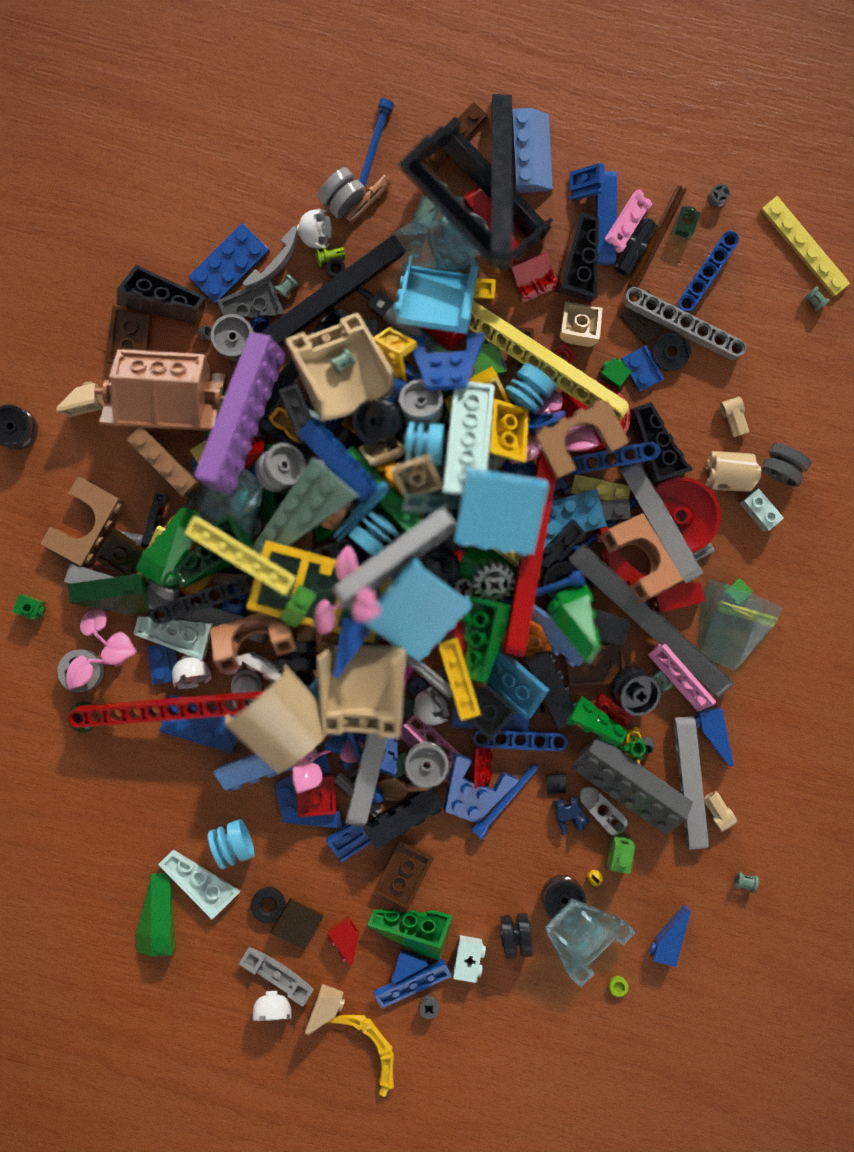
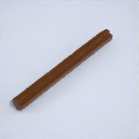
(657, 237)

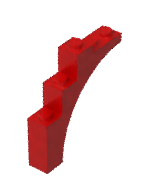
(673, 598)

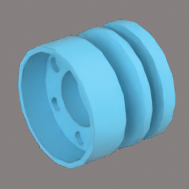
(533, 385)
(424, 443)
(374, 534)
(228, 844)

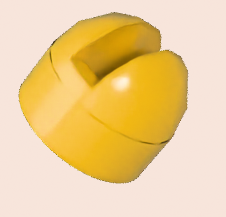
(597, 874)

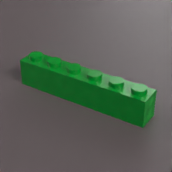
(391, 504)

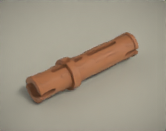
(351, 216)

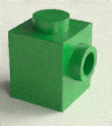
(614, 372)
(29, 607)

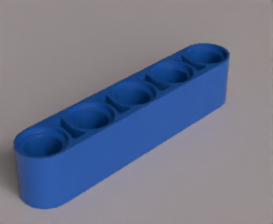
(607, 213)
(712, 266)
(338, 458)
(621, 458)
(528, 743)

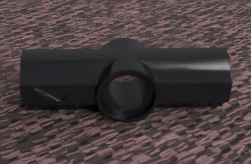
(635, 246)

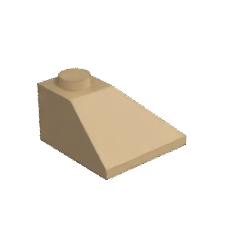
(81, 400)
(417, 476)
(325, 1007)

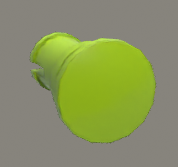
(325, 255)

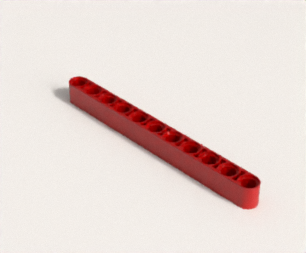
(528, 574)
(164, 706)

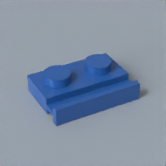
(586, 182)
(643, 368)
(161, 663)
(348, 841)

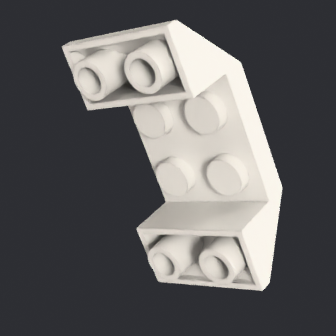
(256, 662)

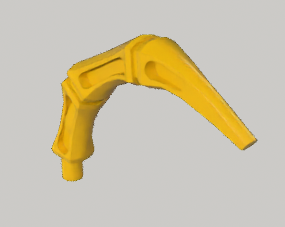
(383, 1047)

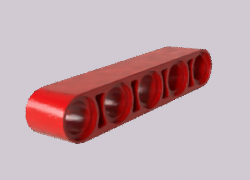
(481, 205)

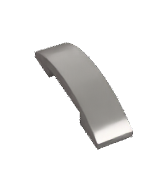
(289, 242)
(277, 974)

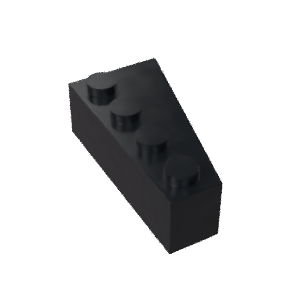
(579, 268)
(159, 296)
(650, 428)
(557, 699)
(402, 816)

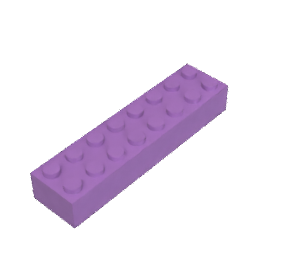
(240, 414)

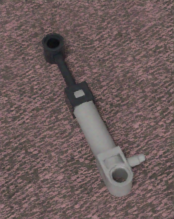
(384, 309)

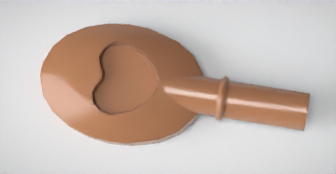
(397, 789)

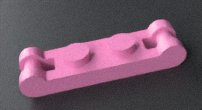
(628, 221)

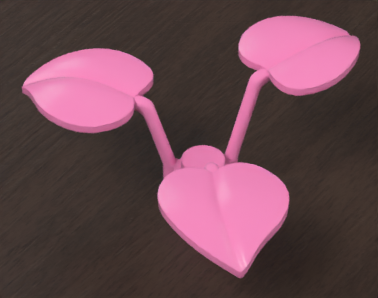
(577, 439)
(365, 604)
(116, 650)
(309, 775)

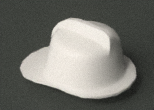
(246, 682)

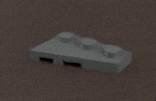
(253, 301)

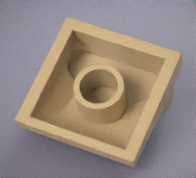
(581, 324)
(378, 453)

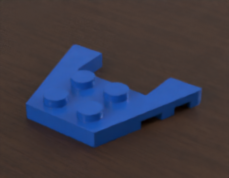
(447, 369)
(389, 760)
(287, 802)
(473, 803)

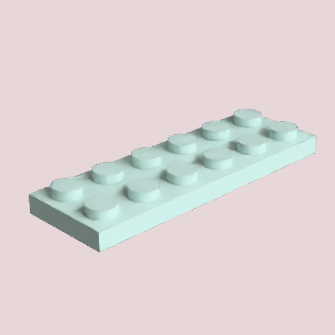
(468, 434)

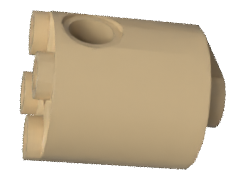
(732, 471)

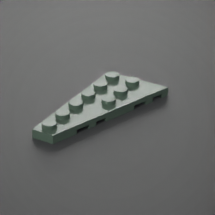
(308, 504)

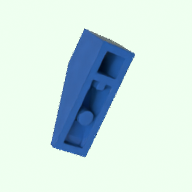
(350, 640)
(713, 727)
(670, 939)

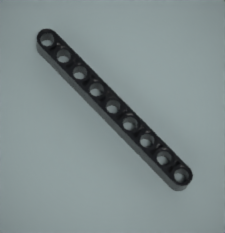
(335, 290)

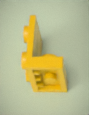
(394, 347)

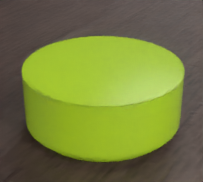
(618, 986)

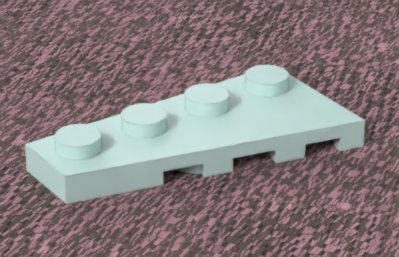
(180, 635)
(198, 883)

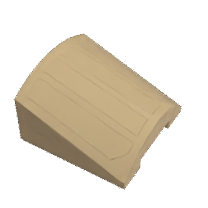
(341, 394)
(366, 693)
(281, 723)

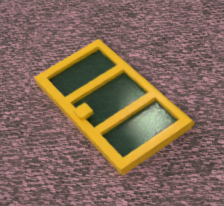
(313, 573)

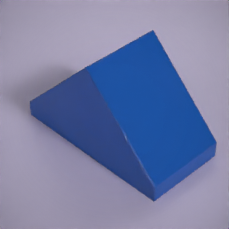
(407, 964)

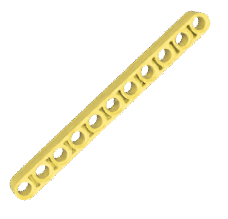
(558, 370)

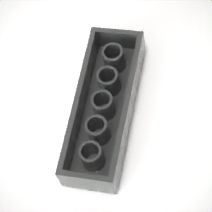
(632, 785)

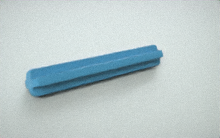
(361, 511)

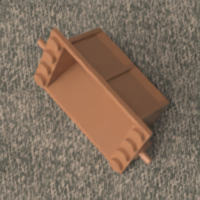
(161, 391)

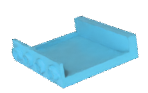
(435, 298)
(500, 511)
(417, 610)

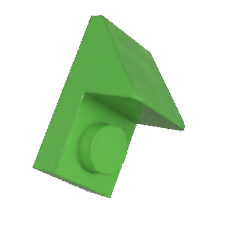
(297, 606)

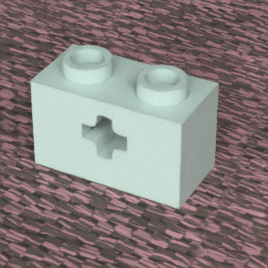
(761, 510)
(470, 970)

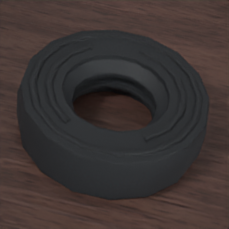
(268, 892)

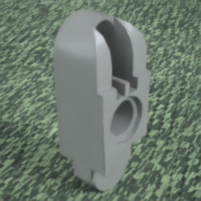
(592, 800)

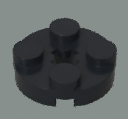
(676, 343)

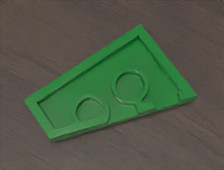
(594, 720)

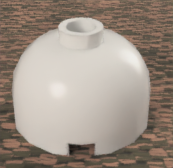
(315, 229)
(189, 672)
(430, 707)
(271, 1007)

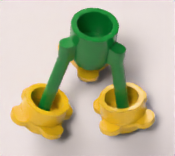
(633, 745)

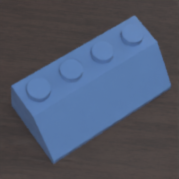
(531, 151)
(556, 638)
(243, 770)

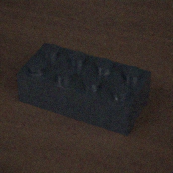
(493, 709)

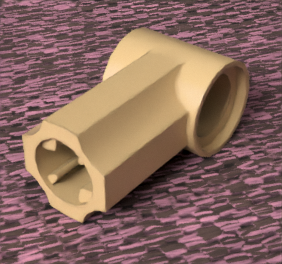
(733, 411)
(722, 816)

